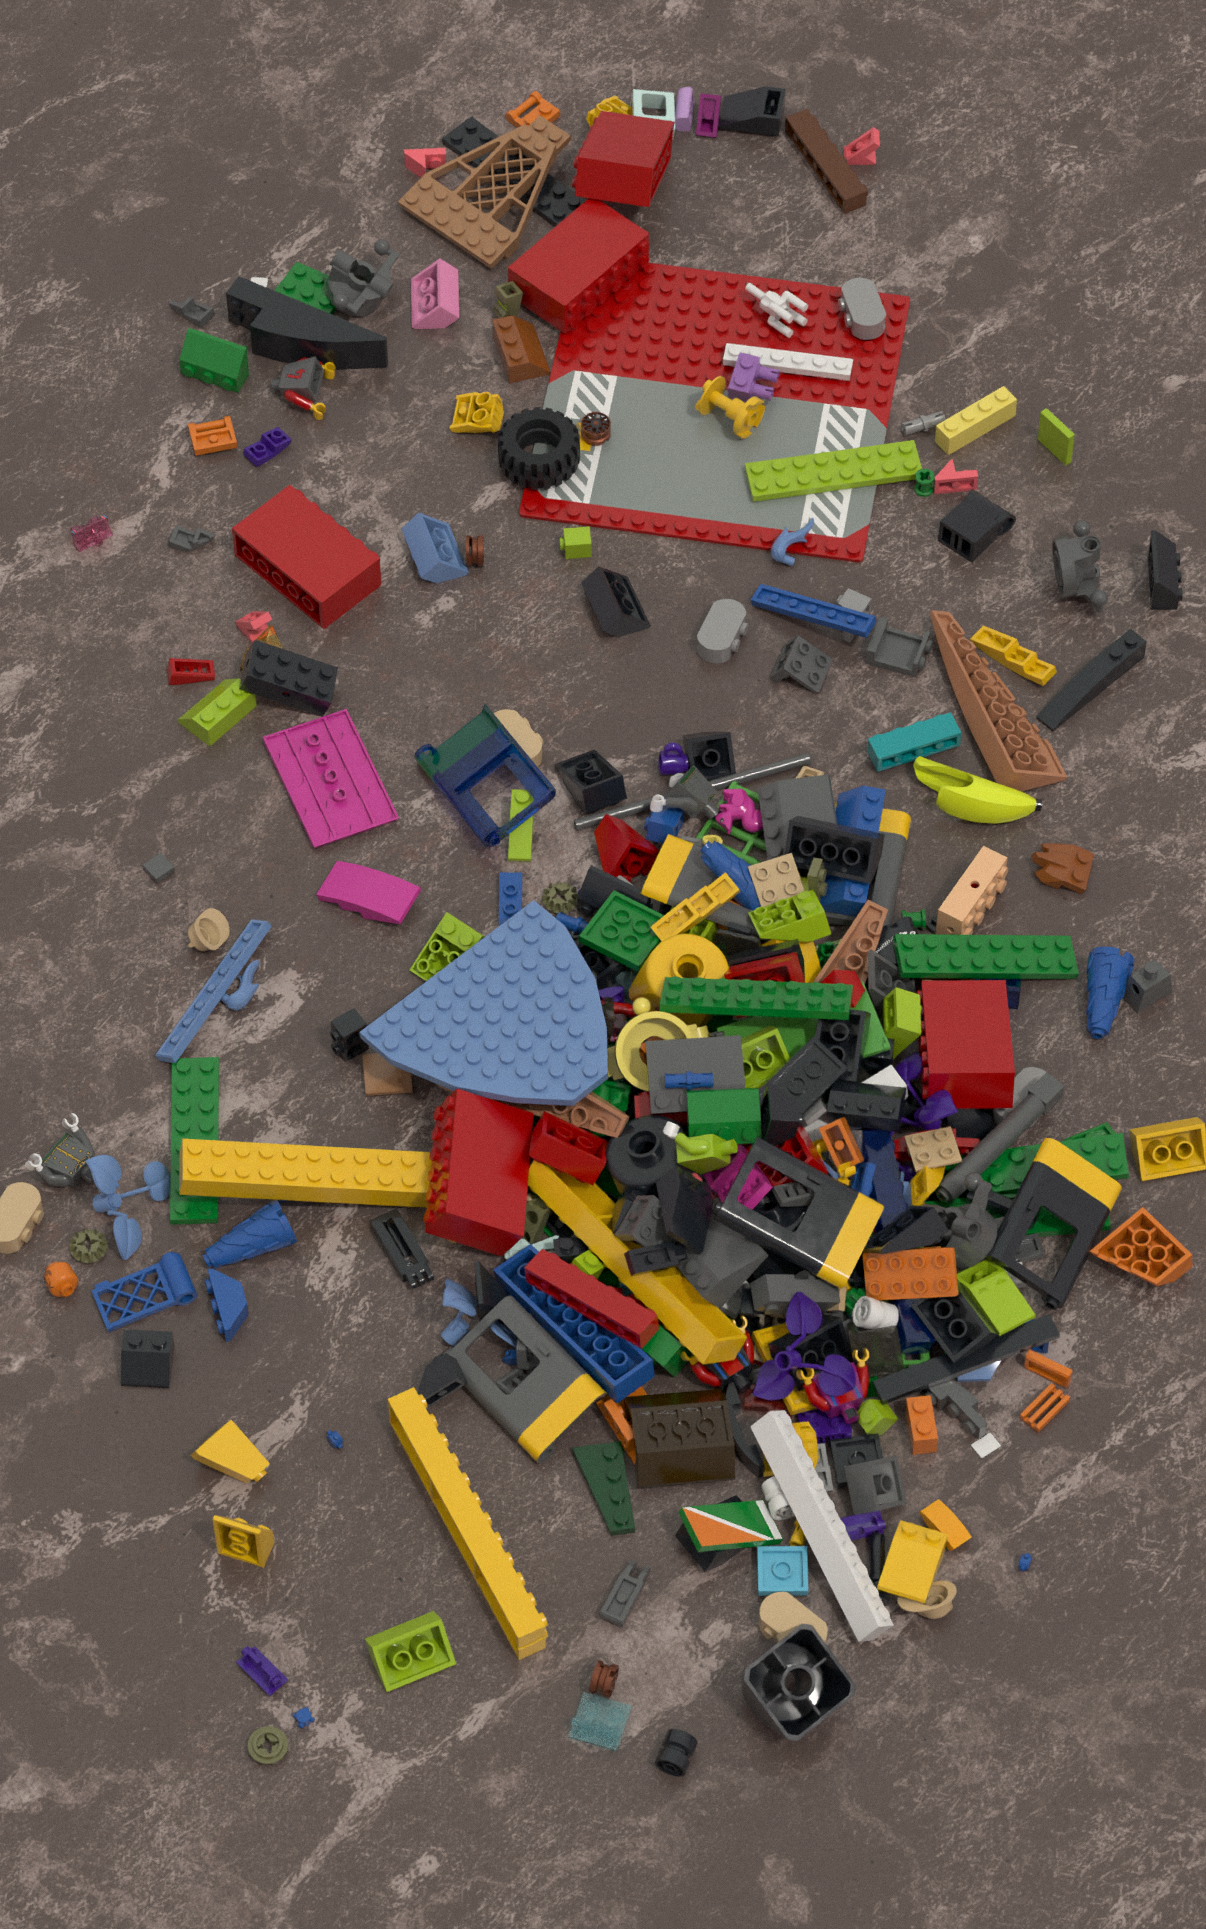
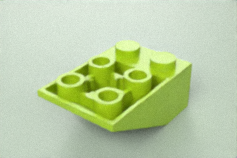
(792, 918)
(445, 945)
(901, 1018)
(996, 1296)

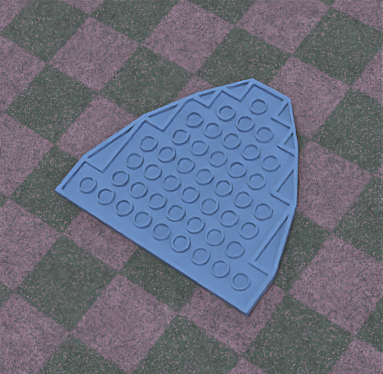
(504, 1018)

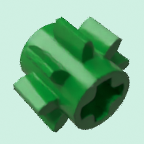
(825, 951)
(852, 1297)

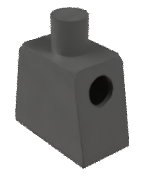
(1147, 986)

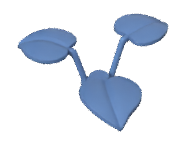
(106, 1174)
(464, 1300)

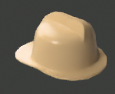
(208, 930)
(937, 1603)

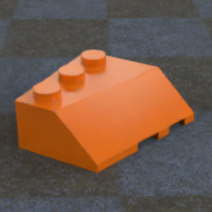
(1145, 1250)

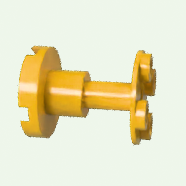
(743, 414)

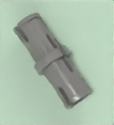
(922, 423)

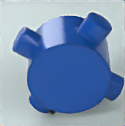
(510, 1357)
(334, 1439)
(1025, 1562)
(303, 1717)

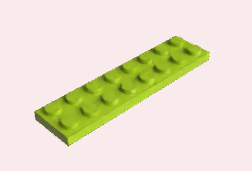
(832, 470)

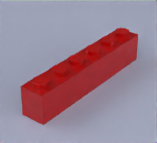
(592, 1298)

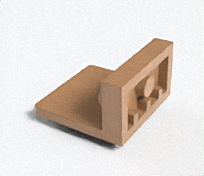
(384, 1078)

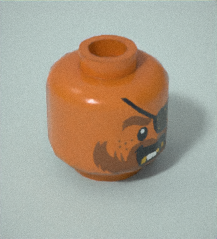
(60, 1279)

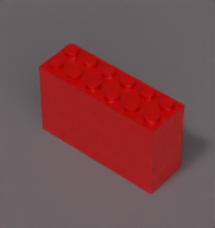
(623, 158)
(579, 264)
(307, 556)
(967, 1042)
(478, 1172)

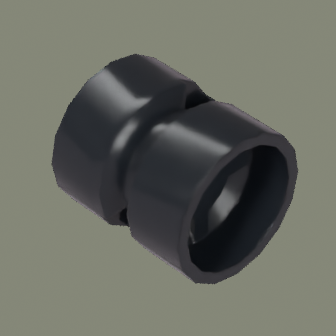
(677, 1749)

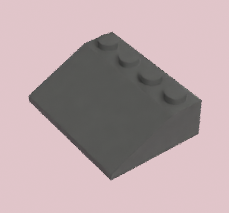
(791, 798)
(699, 1055)
(723, 1264)

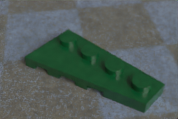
(606, 1476)

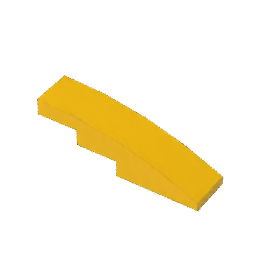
(1012, 656)
(696, 908)
(925, 1183)

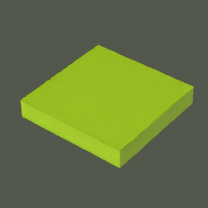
(1056, 436)

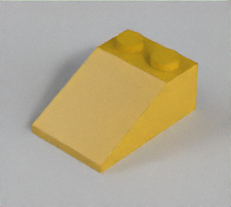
(242, 1540)
(913, 1561)

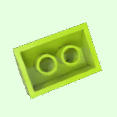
(218, 711)
(763, 1056)
(410, 1651)

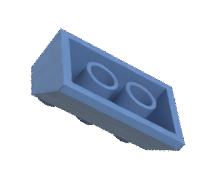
(434, 549)

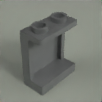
(898, 649)

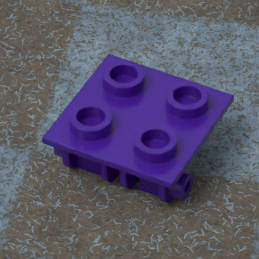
(826, 1425)

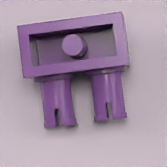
(744, 379)

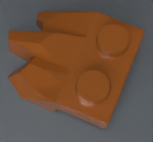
(1063, 866)

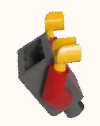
(302, 382)

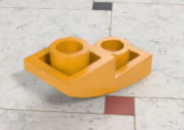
(942, 1519)

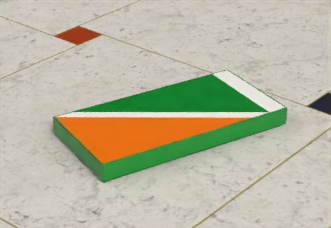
(730, 1525)

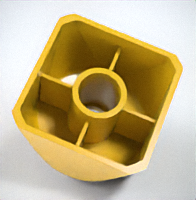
(681, 957)

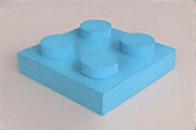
(782, 1570)

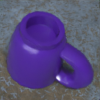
(672, 760)

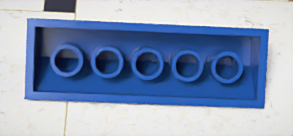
(861, 810)

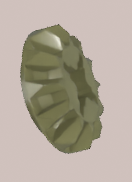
(557, 904)
(97, 1250)
(273, 1736)

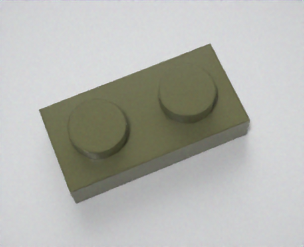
(816, 878)

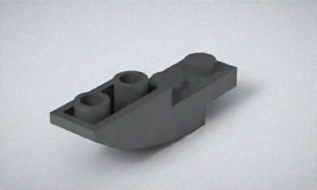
(959, 1404)

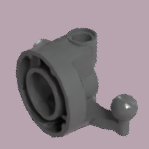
(355, 285)
(1076, 567)
(969, 1226)

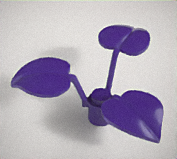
(937, 1105)
(773, 1377)

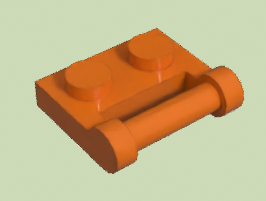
(543, 109)
(212, 436)

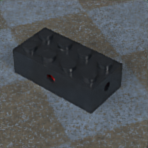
(288, 678)

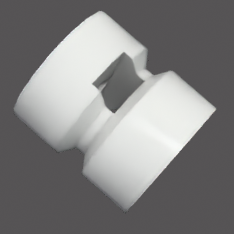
(874, 1313)
(777, 1501)

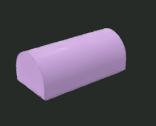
(684, 109)

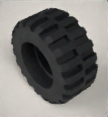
(538, 469)

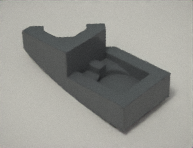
(193, 311)
(189, 540)

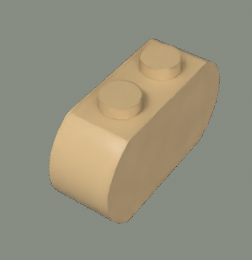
(522, 733)
(19, 1213)
(783, 1611)

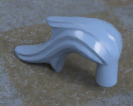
(787, 538)
(243, 995)

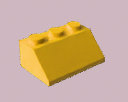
(1169, 1148)

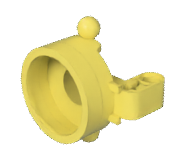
(624, 1056)

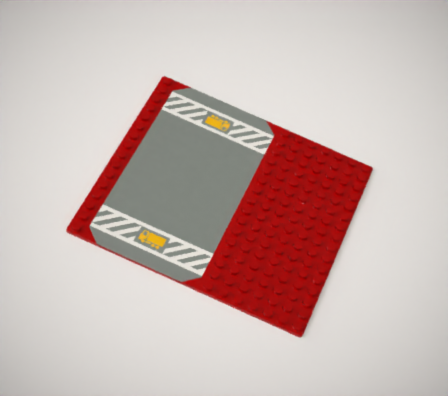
(684, 471)

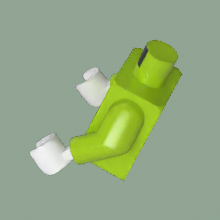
(701, 1152)

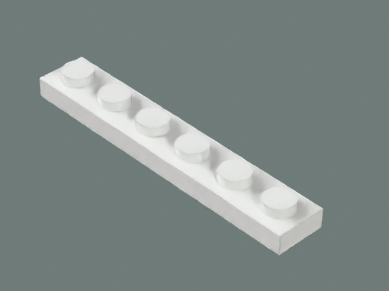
(793, 362)

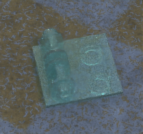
(600, 1721)

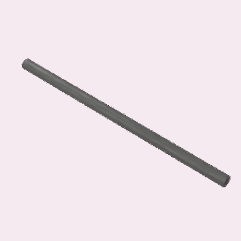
(718, 784)

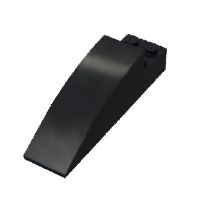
(294, 330)

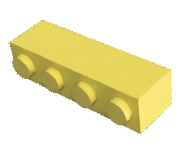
(975, 420)

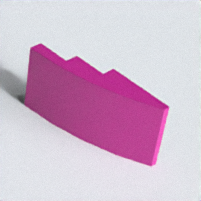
(369, 892)
(754, 1188)

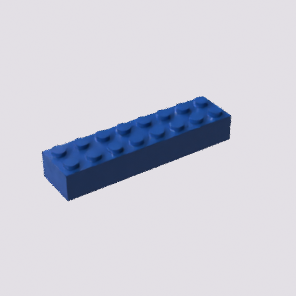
(604, 1355)

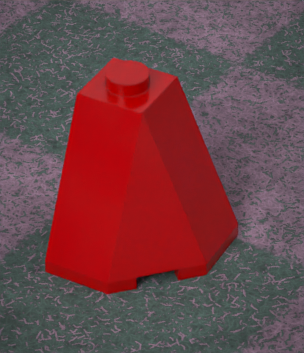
(623, 849)

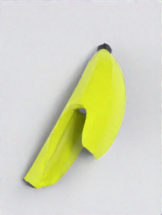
(973, 796)

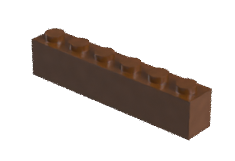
(826, 161)

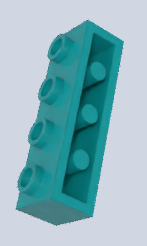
(912, 741)

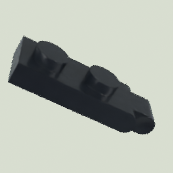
(655, 1258)

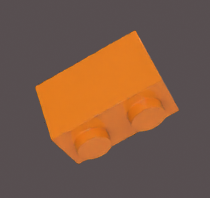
(841, 1143)
(921, 1425)

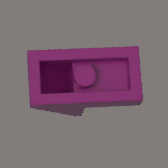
(708, 115)

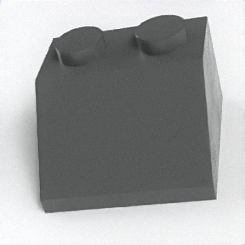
(875, 1485)

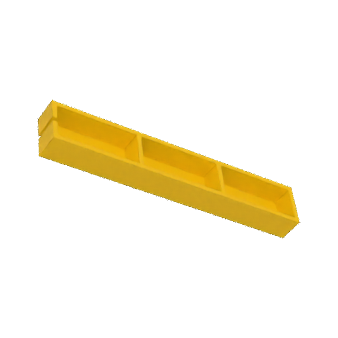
(303, 1173)
(667, 1292)
(468, 1523)

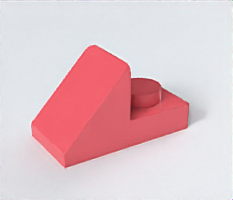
(863, 149)
(421, 159)
(950, 481)
(254, 624)

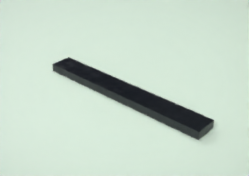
(943, 1369)

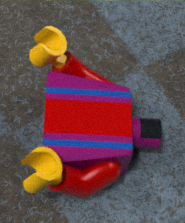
(839, 1405)

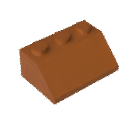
(519, 349)

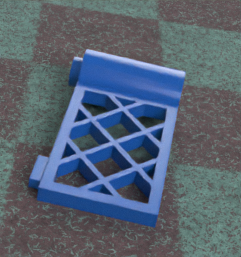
(172, 1276)

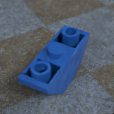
(228, 1302)

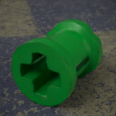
(926, 485)
(918, 918)

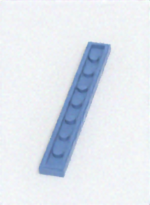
(213, 991)

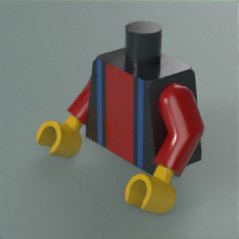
(725, 1372)

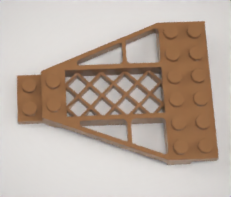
(462, 221)

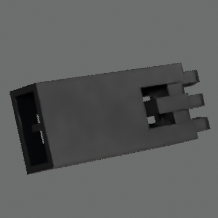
(399, 1244)

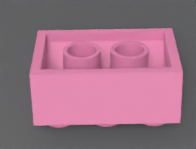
(435, 296)

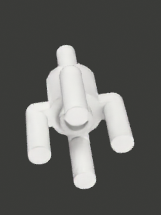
(779, 308)

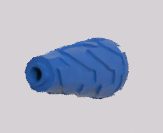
(722, 860)
(1106, 987)
(261, 1233)

